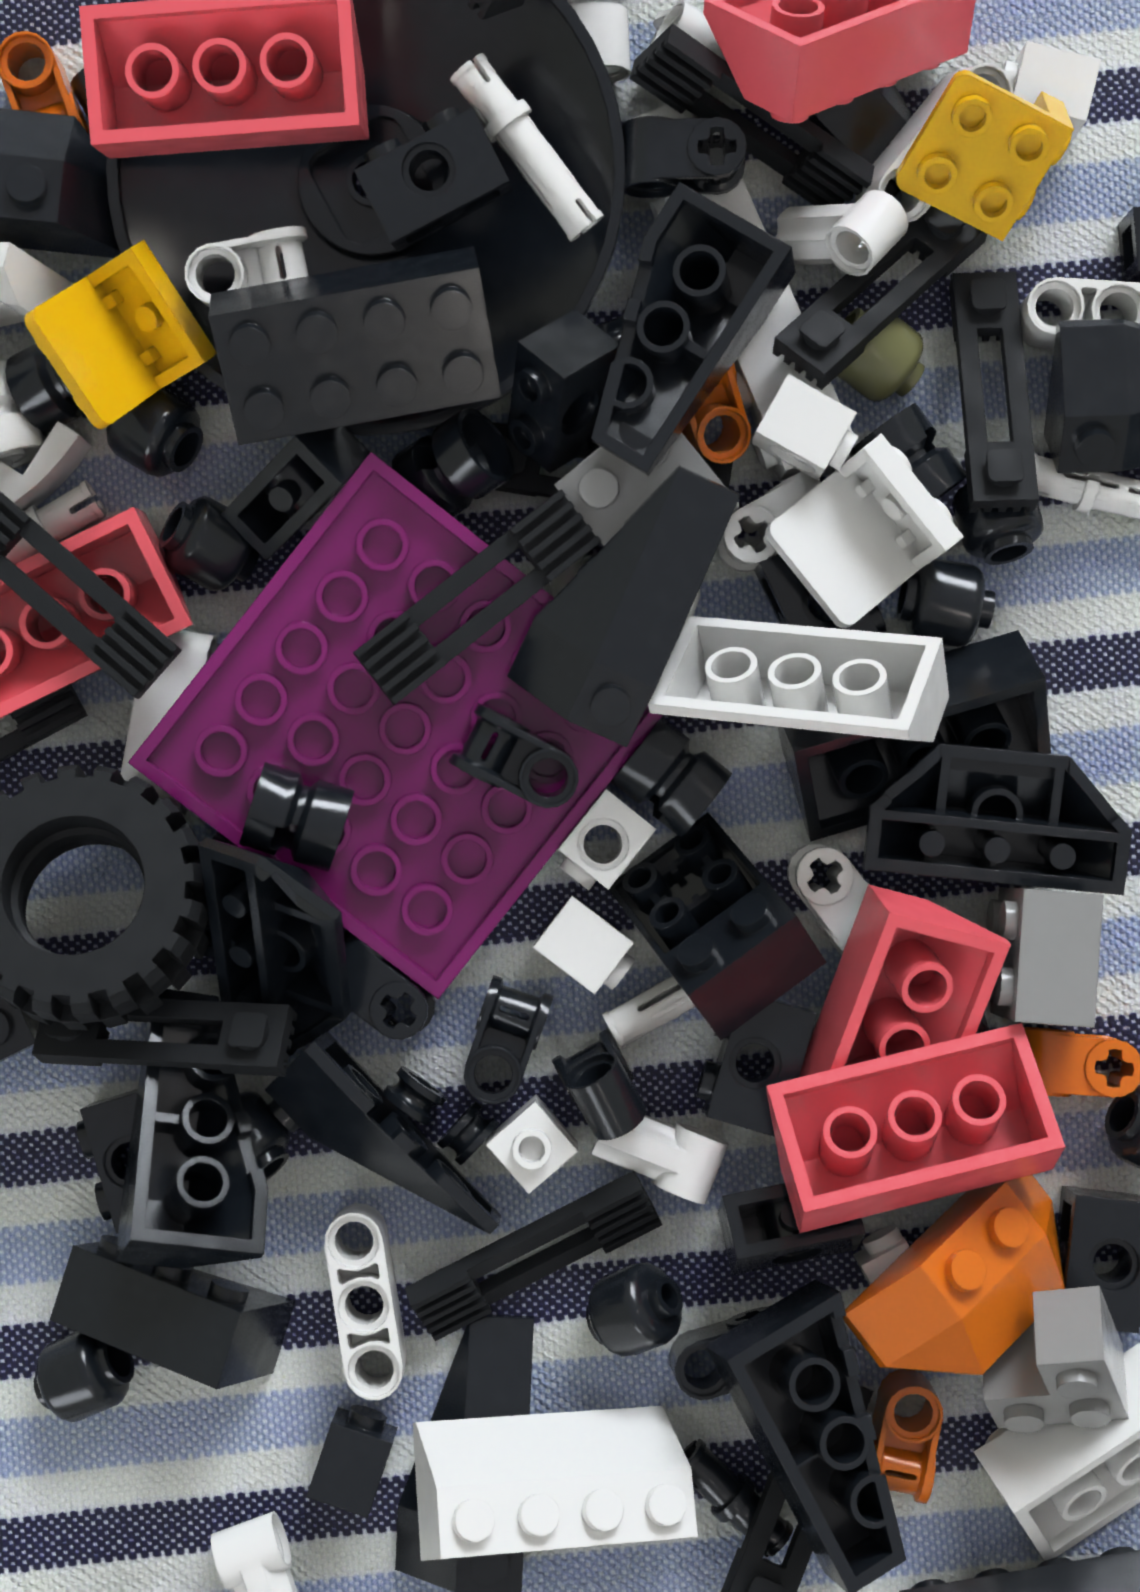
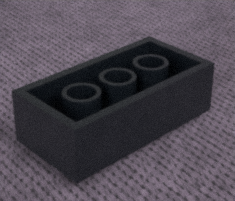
(354, 345)

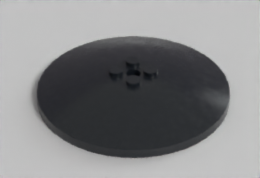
(408, 60)

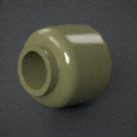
(888, 361)

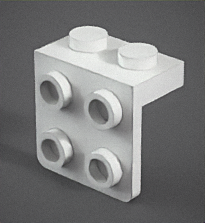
(862, 532)

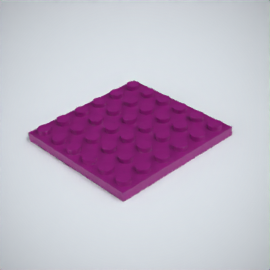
(425, 846)

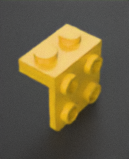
(984, 153)
(119, 335)

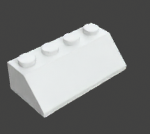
(806, 678)
(1068, 1476)
(550, 1482)

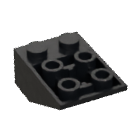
(717, 925)

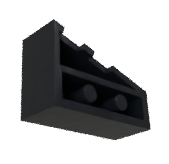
(173, 1315)

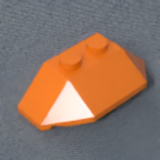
(963, 1283)

